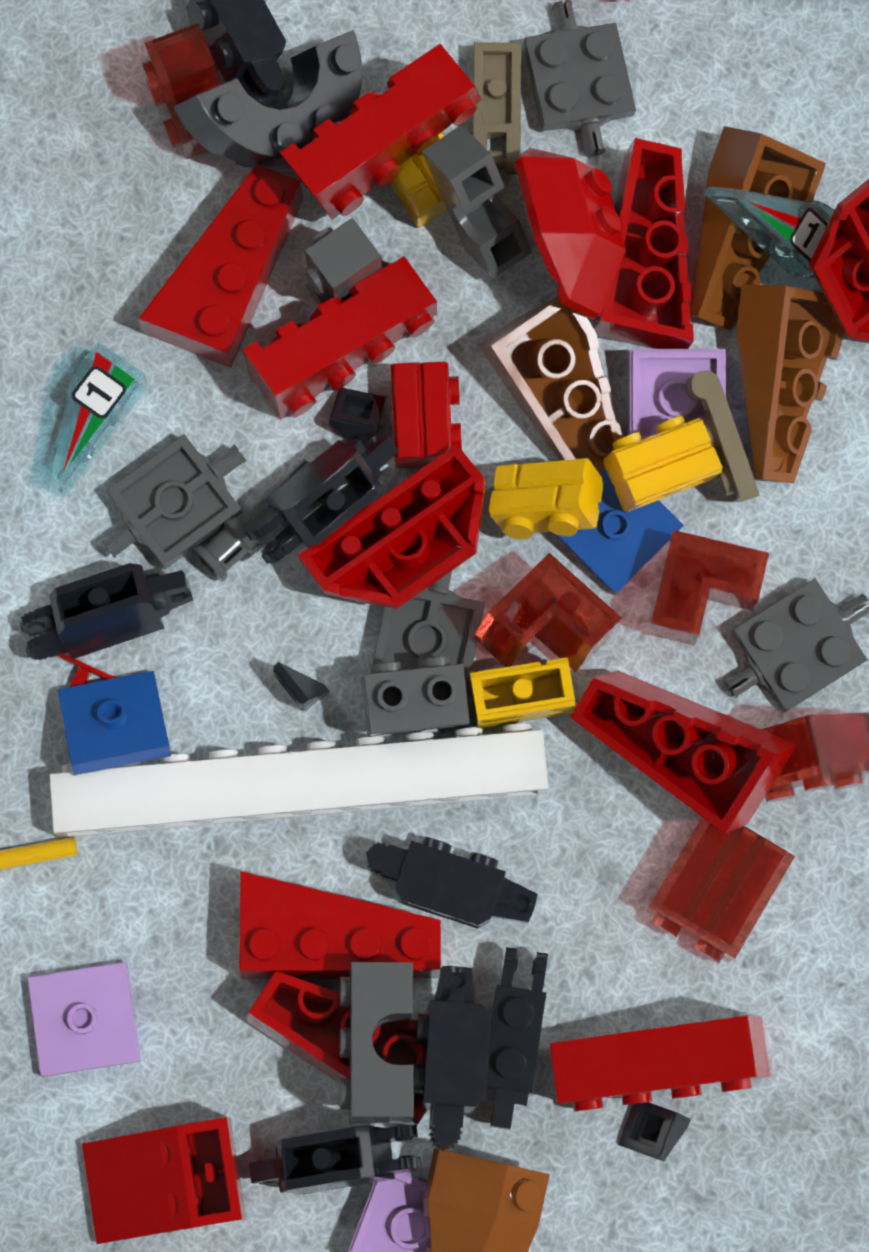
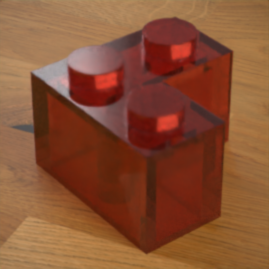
(175, 72)
(702, 571)
(550, 608)
(828, 753)

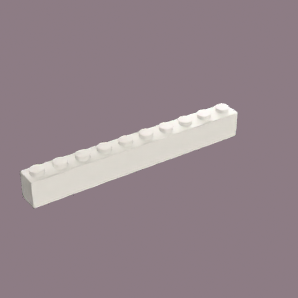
(301, 782)

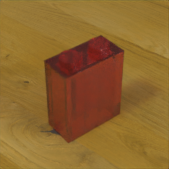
(719, 889)

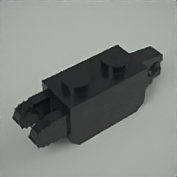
(243, 44)
(322, 495)
(103, 611)
(452, 885)
(514, 1039)
(454, 1056)
(336, 1159)

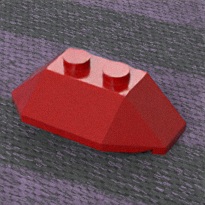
(573, 226)
(843, 263)
(404, 536)

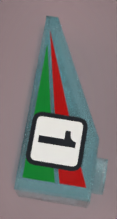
(779, 225)
(96, 404)

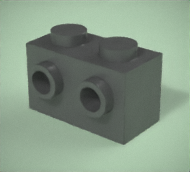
(339, 261)
(415, 697)

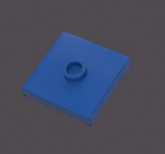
(621, 540)
(114, 723)

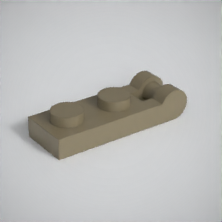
(499, 111)
(736, 472)

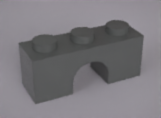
(469, 189)
(375, 1088)

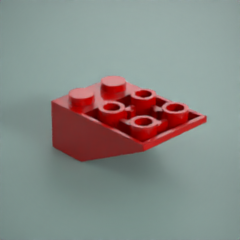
(163, 1180)

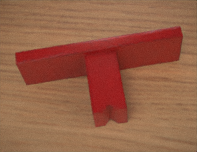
(84, 671)

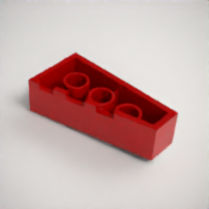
(383, 132)
(224, 275)
(652, 286)
(341, 338)
(686, 748)
(322, 932)
(309, 1023)
(660, 1060)

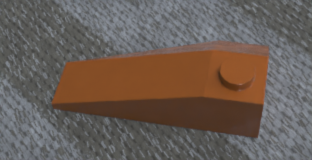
(726, 252)
(782, 354)
(558, 380)
(481, 1204)

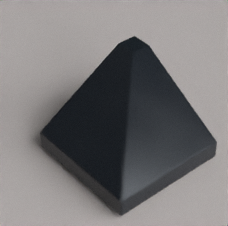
(356, 413)
(300, 687)
(653, 1130)

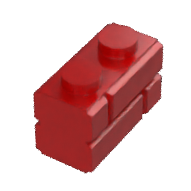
(423, 412)

